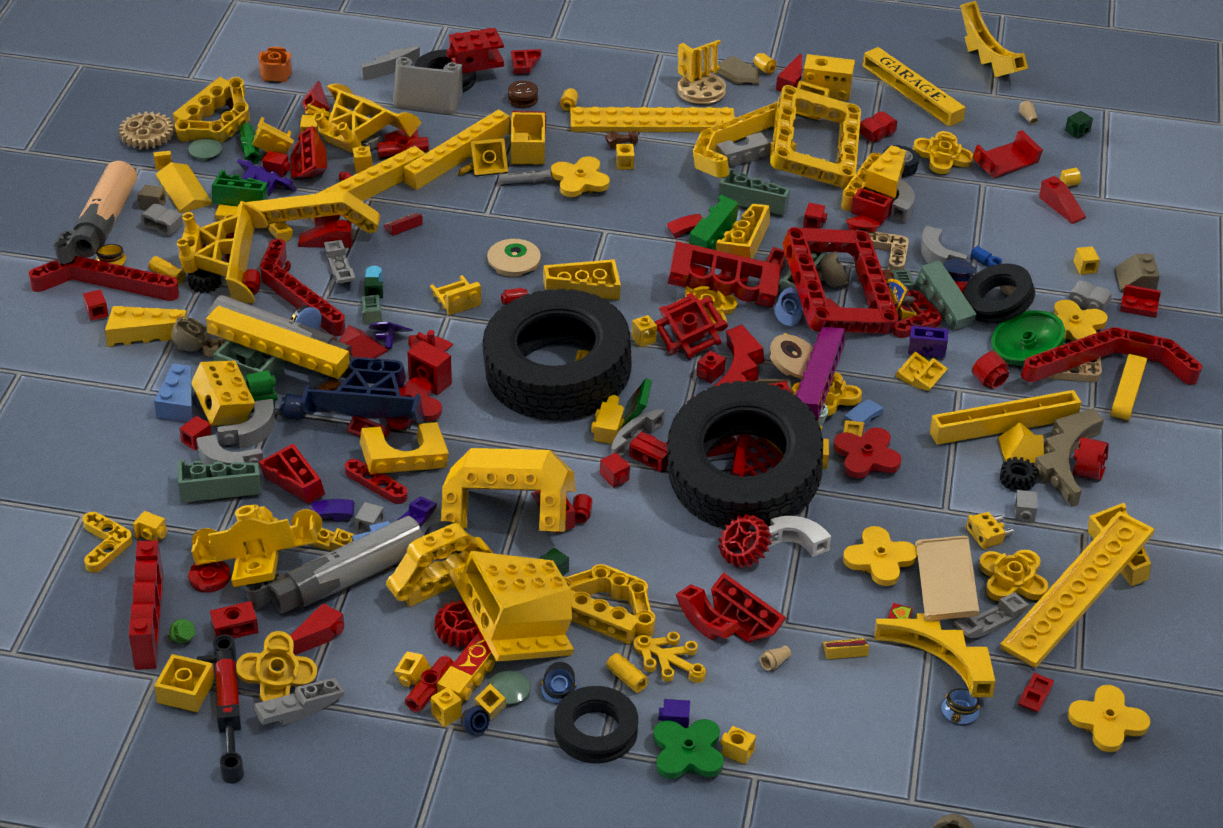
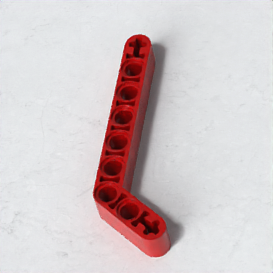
(105, 275)
(295, 291)

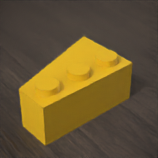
(886, 171)

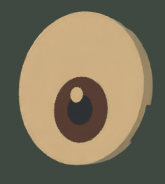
(790, 354)

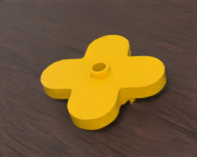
(943, 152)
(580, 177)
(723, 304)
(1079, 322)
(838, 394)
(880, 556)
(1013, 574)
(279, 655)
(1108, 718)

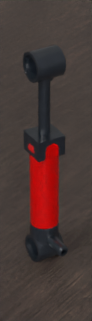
(227, 704)

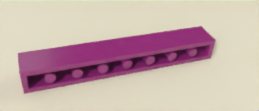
(821, 368)

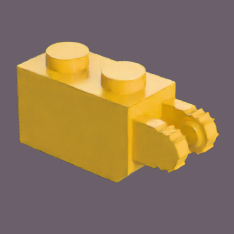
(608, 420)

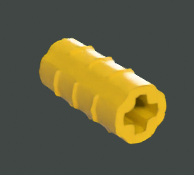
(163, 267)
(627, 672)

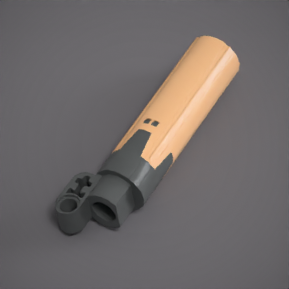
(98, 214)

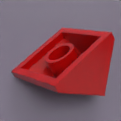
(362, 343)

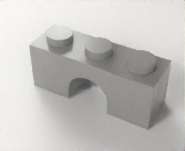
(755, 148)

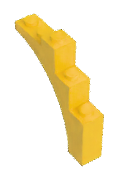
(989, 49)
(949, 645)

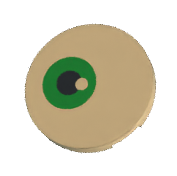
(513, 257)

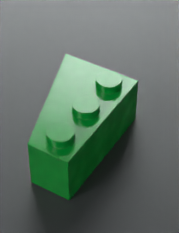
(233, 189)
(719, 221)

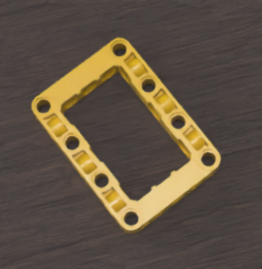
(785, 159)

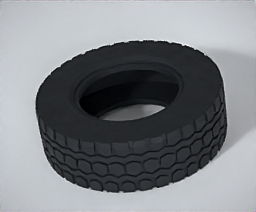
(559, 389)
(741, 410)

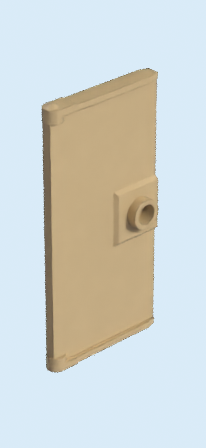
(947, 578)

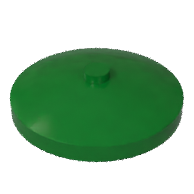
(1028, 336)

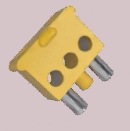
(987, 530)

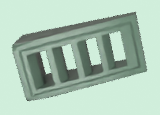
(905, 277)
(371, 309)

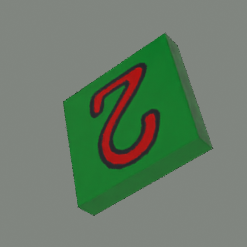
(637, 401)

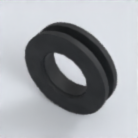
(438, 59)
(997, 276)
(600, 748)

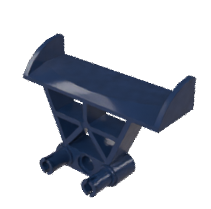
(358, 399)

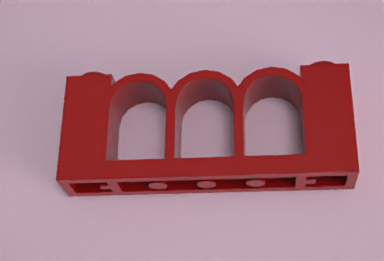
(682, 275)
(146, 605)

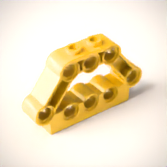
(190, 115)
(416, 582)
(598, 613)

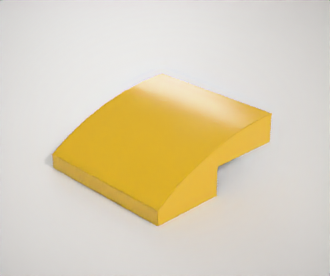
(920, 372)

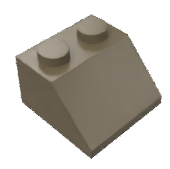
(1138, 271)

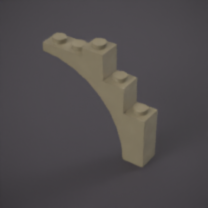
(1065, 438)

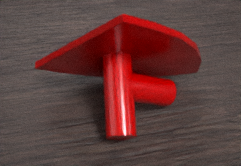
(430, 338)

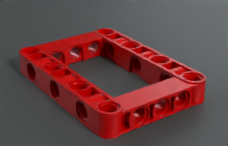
(880, 315)

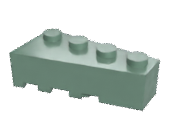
(754, 191)
(944, 295)
(217, 480)

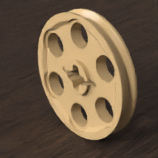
(710, 84)

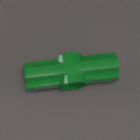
(247, 137)

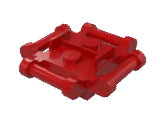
(689, 324)

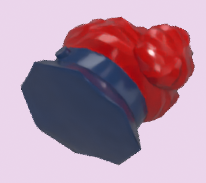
(960, 271)

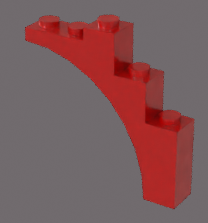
(746, 354)

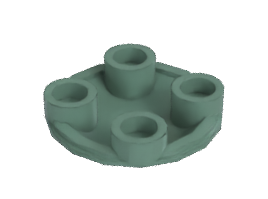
(205, 149)
(512, 686)

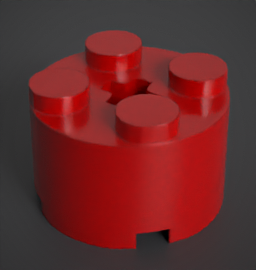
(1091, 458)

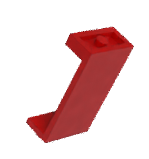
(1009, 157)

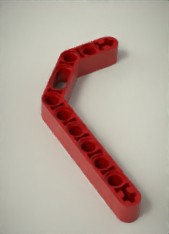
(1108, 342)

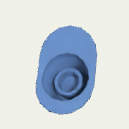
(788, 307)

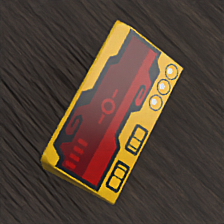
(845, 648)

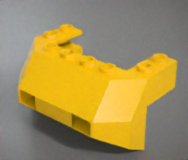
(509, 471)

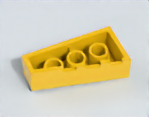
(746, 233)
(592, 277)
(140, 324)
(1139, 567)

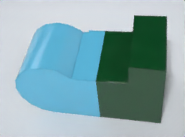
(373, 281)

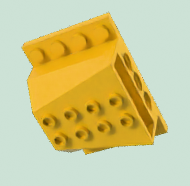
(517, 604)

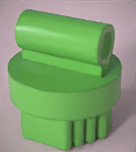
(181, 631)

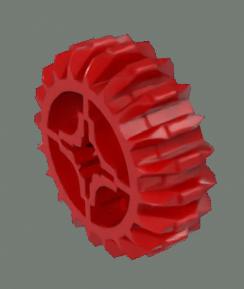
(750, 543)
(455, 624)

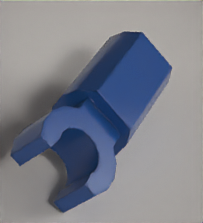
(984, 257)

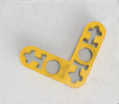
(97, 558)

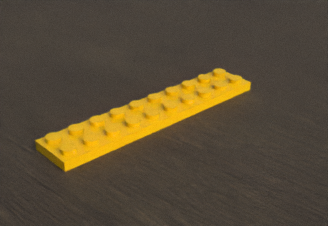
(647, 119)
(1077, 589)

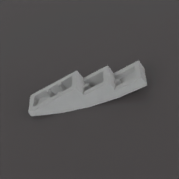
(386, 64)

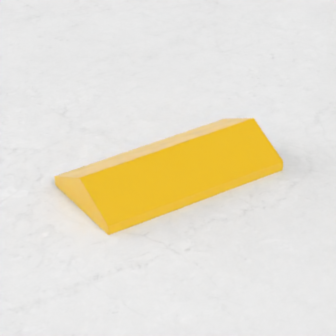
(183, 187)

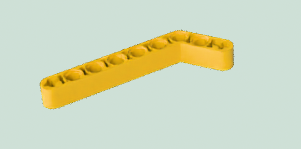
(319, 205)

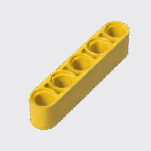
(857, 182)
(1128, 387)

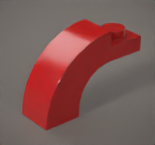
(702, 614)

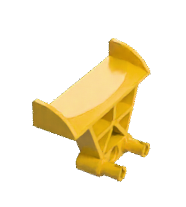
(337, 130)
(214, 235)

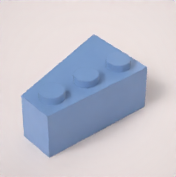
(176, 395)

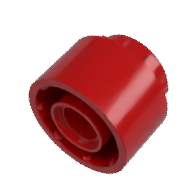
(991, 370)

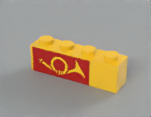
(468, 669)

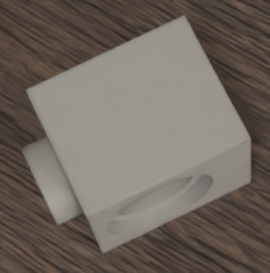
(1025, 506)
(368, 515)

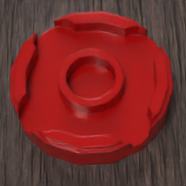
(209, 576)

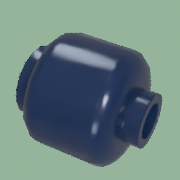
(291, 406)

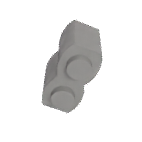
(161, 219)
(1090, 297)

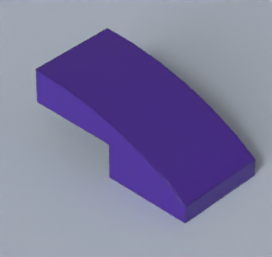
(336, 508)
(420, 510)

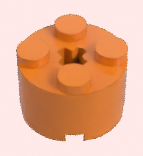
(275, 64)

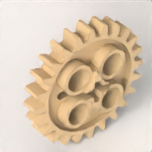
(146, 130)

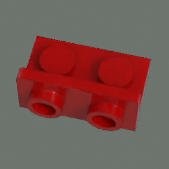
(1140, 301)

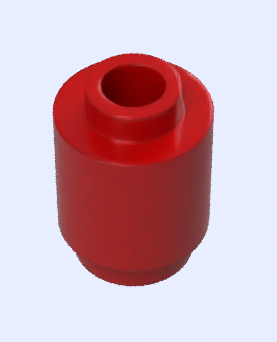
(252, 279)
(511, 294)
(583, 505)

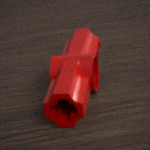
(401, 143)
(427, 686)

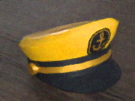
(111, 253)

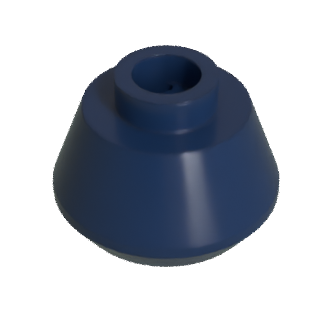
(475, 720)

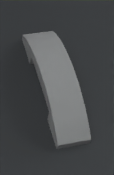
(338, 262)
(647, 422)
(994, 618)

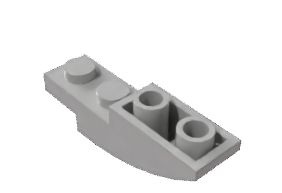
(303, 703)

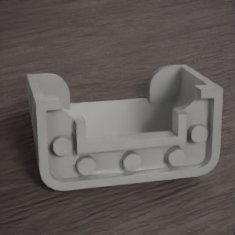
(427, 87)

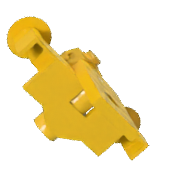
(262, 539)

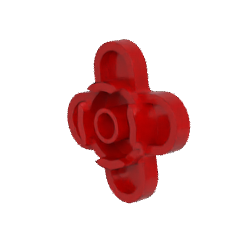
(431, 407)
(867, 452)

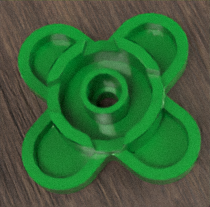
(688, 749)

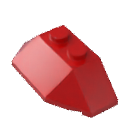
(308, 155)
(754, 615)

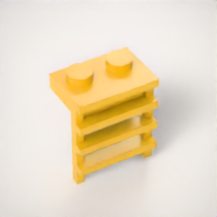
(691, 60)
(272, 139)
(458, 295)

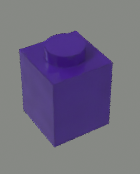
(675, 711)

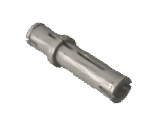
(521, 177)

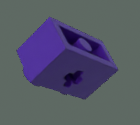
(928, 341)

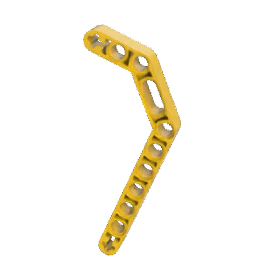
(704, 150)

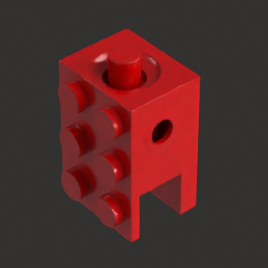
(476, 50)

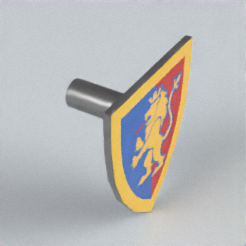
(898, 293)

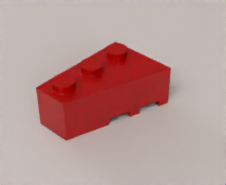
(293, 473)

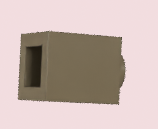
(151, 195)

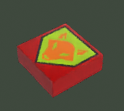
(900, 612)

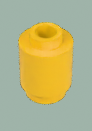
(765, 63)
(569, 99)

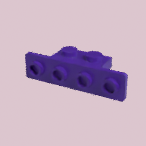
(261, 174)

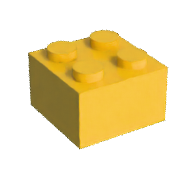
(184, 683)

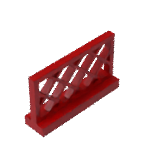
(743, 454)

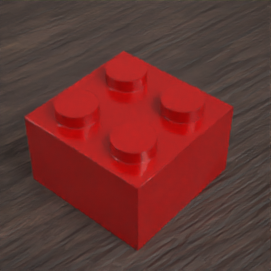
(432, 364)

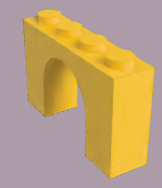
(385, 459)

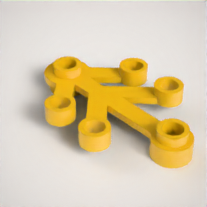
(646, 645)

